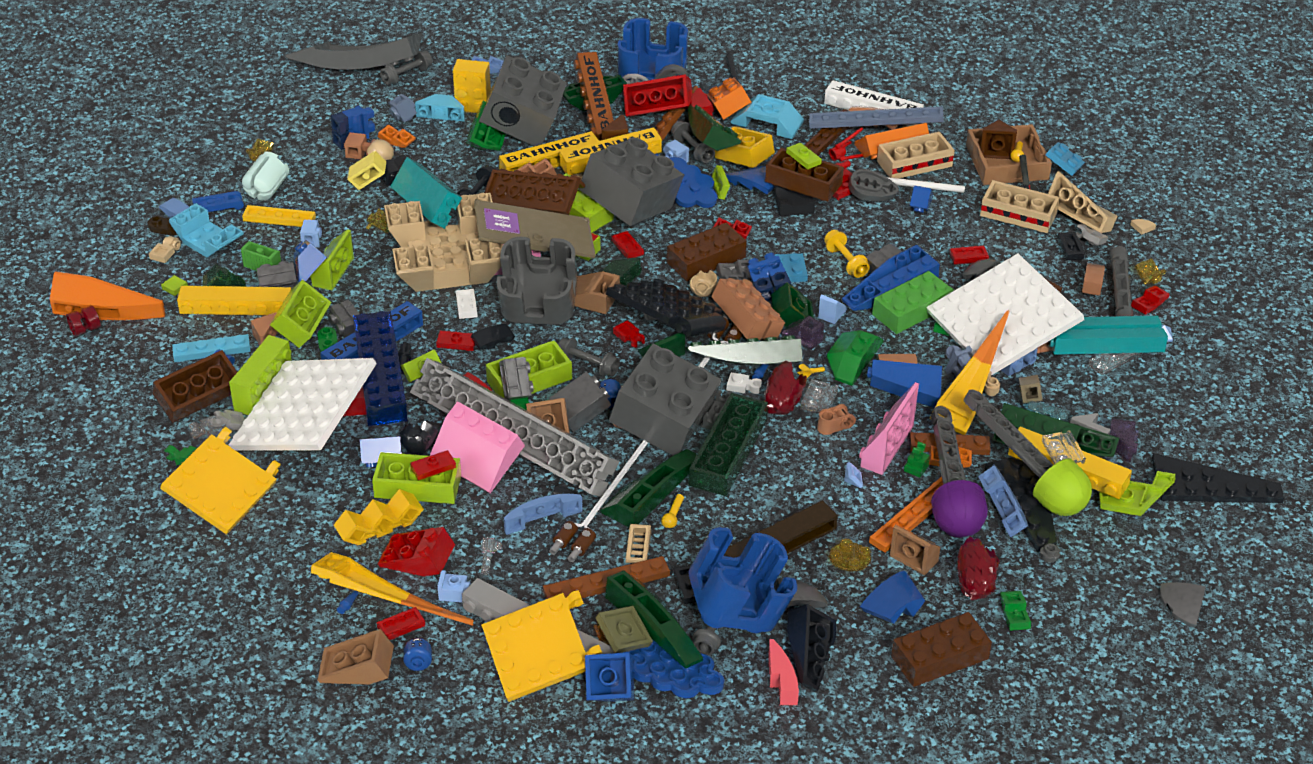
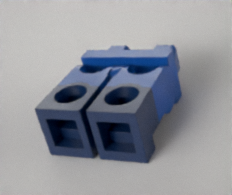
(351, 121)
(765, 271)

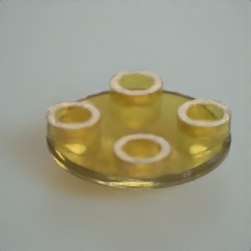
(850, 556)

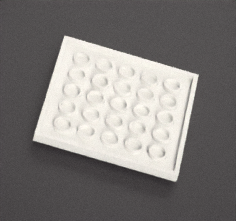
(1034, 307)
(303, 404)

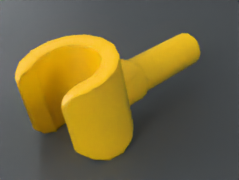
(806, 371)

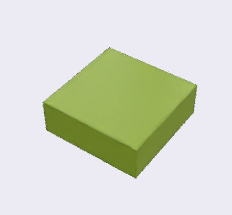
(173, 285)

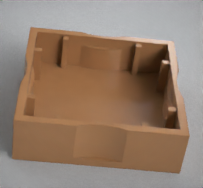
(1006, 169)

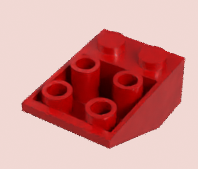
(418, 552)

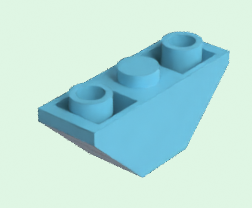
(440, 107)

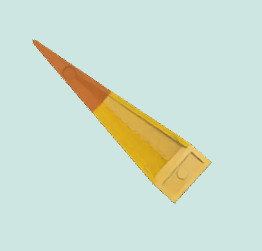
(971, 378)
(351, 575)

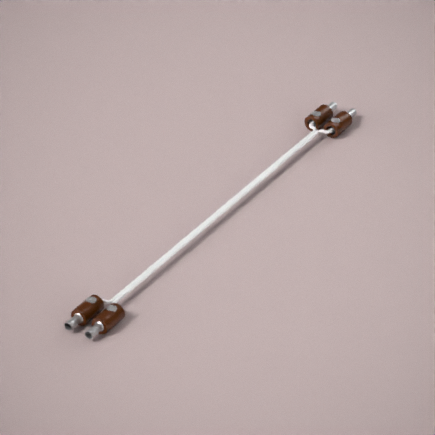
(587, 535)

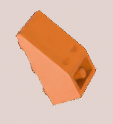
(728, 97)

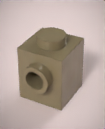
(1030, 389)

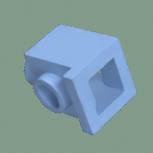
(676, 149)
(311, 232)
(452, 586)

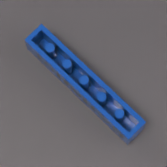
(405, 320)

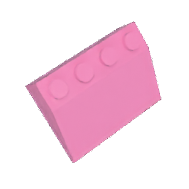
(890, 433)
(481, 444)

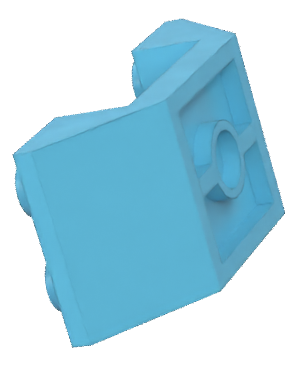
(772, 111)
(201, 234)

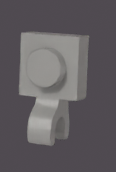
(1094, 237)
(231, 418)

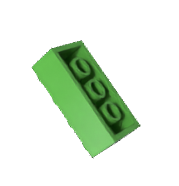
(907, 303)

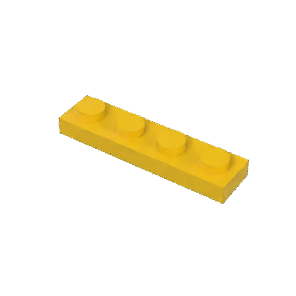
(277, 216)

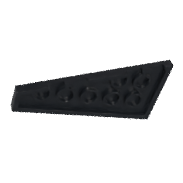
(1022, 483)
(1212, 484)

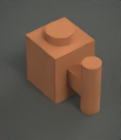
(356, 145)

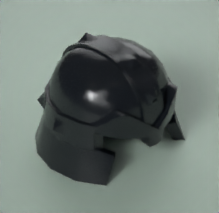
(418, 442)

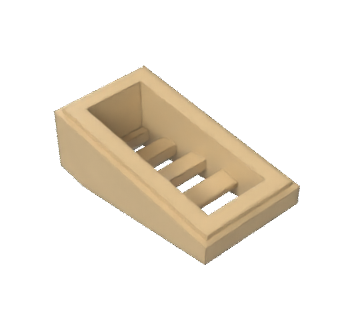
(638, 530)

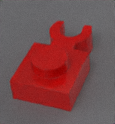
(628, 332)

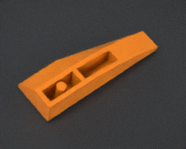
(110, 301)

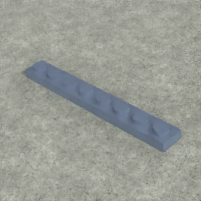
(876, 117)

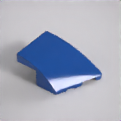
(751, 178)
(893, 598)

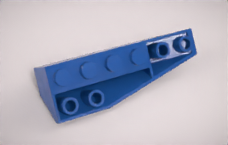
(890, 275)

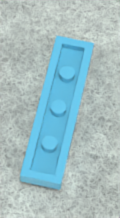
(205, 348)

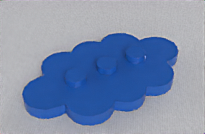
(695, 187)
(666, 674)

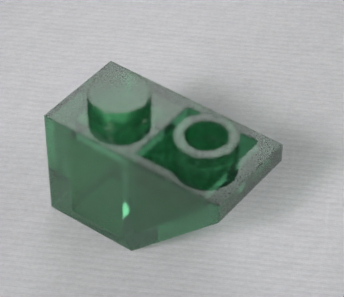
(626, 268)
(222, 277)

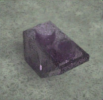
(806, 329)
(1127, 435)

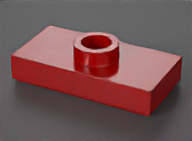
(627, 245)
(968, 254)
(455, 340)
(433, 465)
(401, 623)

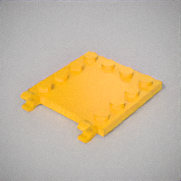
(220, 482)
(537, 645)

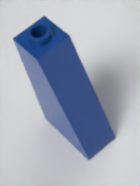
(900, 376)

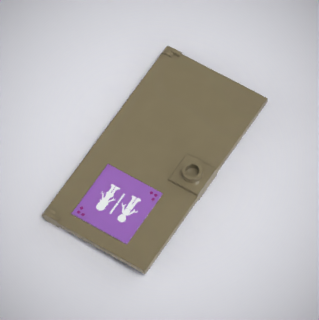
(503, 222)

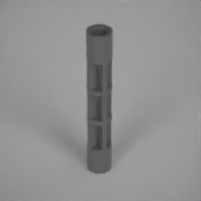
(1121, 281)

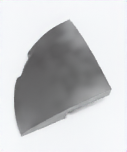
(736, 271)
(806, 595)
(1183, 600)

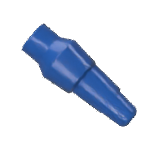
(760, 371)
(347, 602)

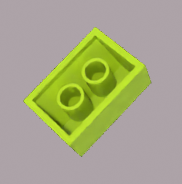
(339, 257)

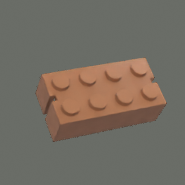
(747, 308)

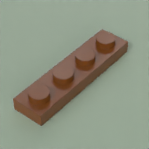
(978, 444)

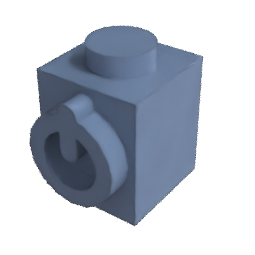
(402, 108)

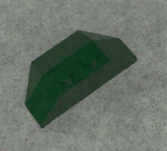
(613, 87)

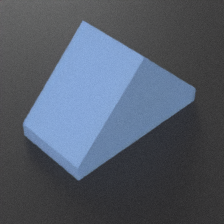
(831, 309)

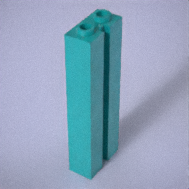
(419, 184)
(1112, 335)

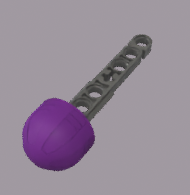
(958, 504)

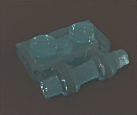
(1055, 412)

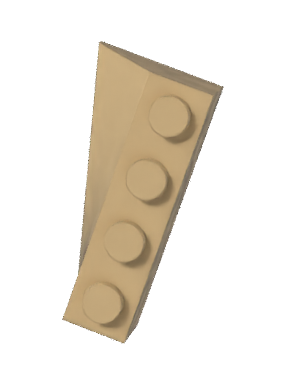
(1079, 206)

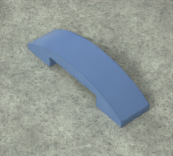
(1004, 500)
(541, 507)

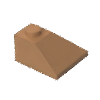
(552, 411)
(913, 550)

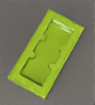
(804, 155)
(720, 182)
(412, 368)

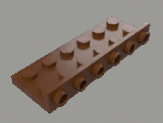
(534, 190)

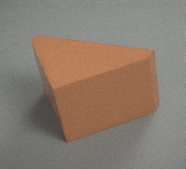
(261, 328)

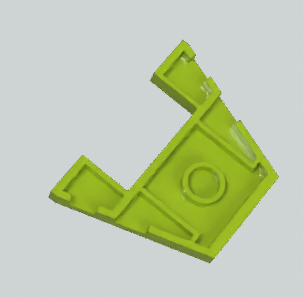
(1138, 496)

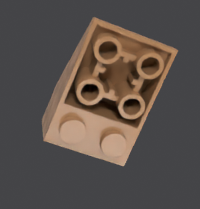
(592, 291)

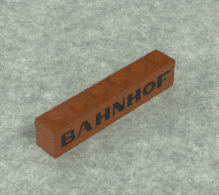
(593, 91)

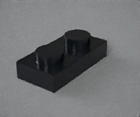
(1071, 245)
(684, 584)

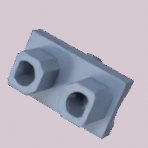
(957, 359)

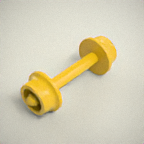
(858, 264)

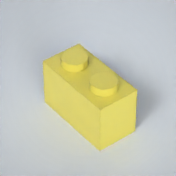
(366, 170)

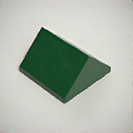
(674, 343)

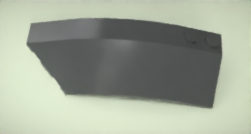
(359, 57)

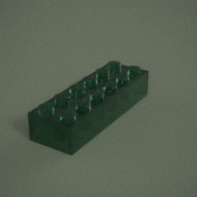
(728, 444)

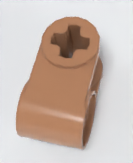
(835, 420)

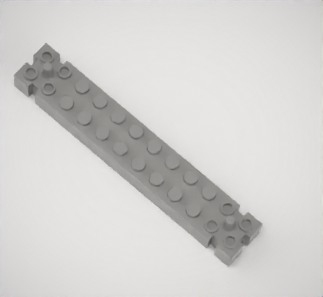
(543, 441)

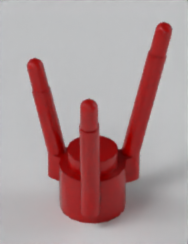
(839, 151)

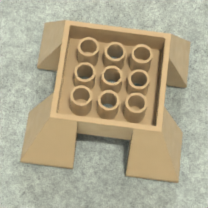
(441, 256)

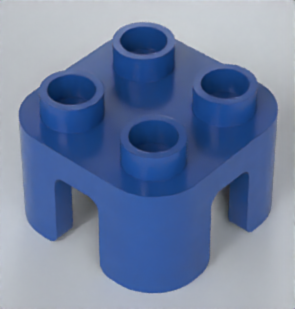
(645, 58)
(741, 589)

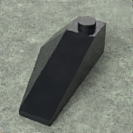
(810, 638)

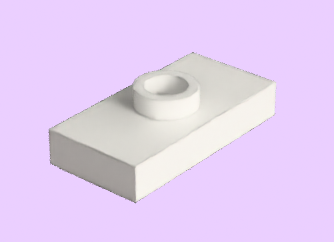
(466, 303)

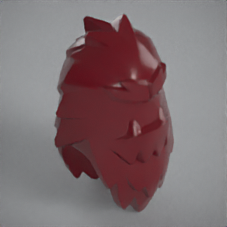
(783, 389)
(977, 569)

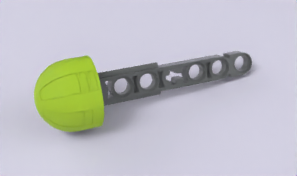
(1061, 486)

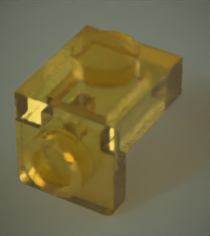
(259, 148)
(378, 220)
(1149, 272)

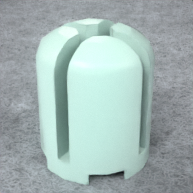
(265, 176)

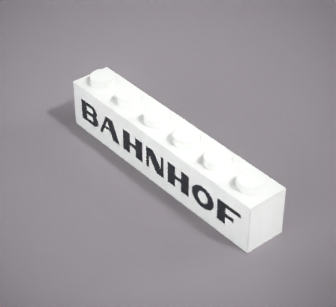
(846, 96)

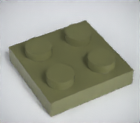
(624, 629)

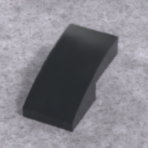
(490, 336)

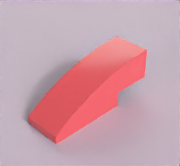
(782, 675)

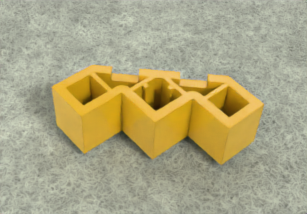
(378, 518)

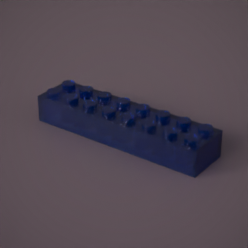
(384, 386)

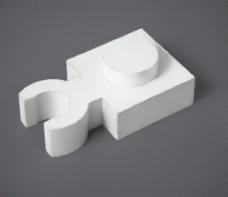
(741, 383)

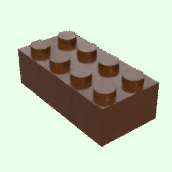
(816, 182)
(706, 250)
(195, 386)
(941, 649)

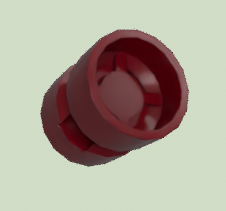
(89, 317)

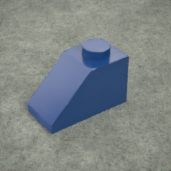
(921, 199)

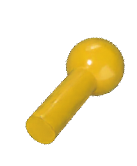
(1017, 152)
(669, 519)

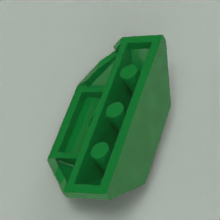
(484, 136)
(852, 354)

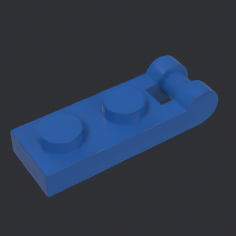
(220, 201)

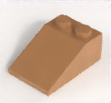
(357, 660)

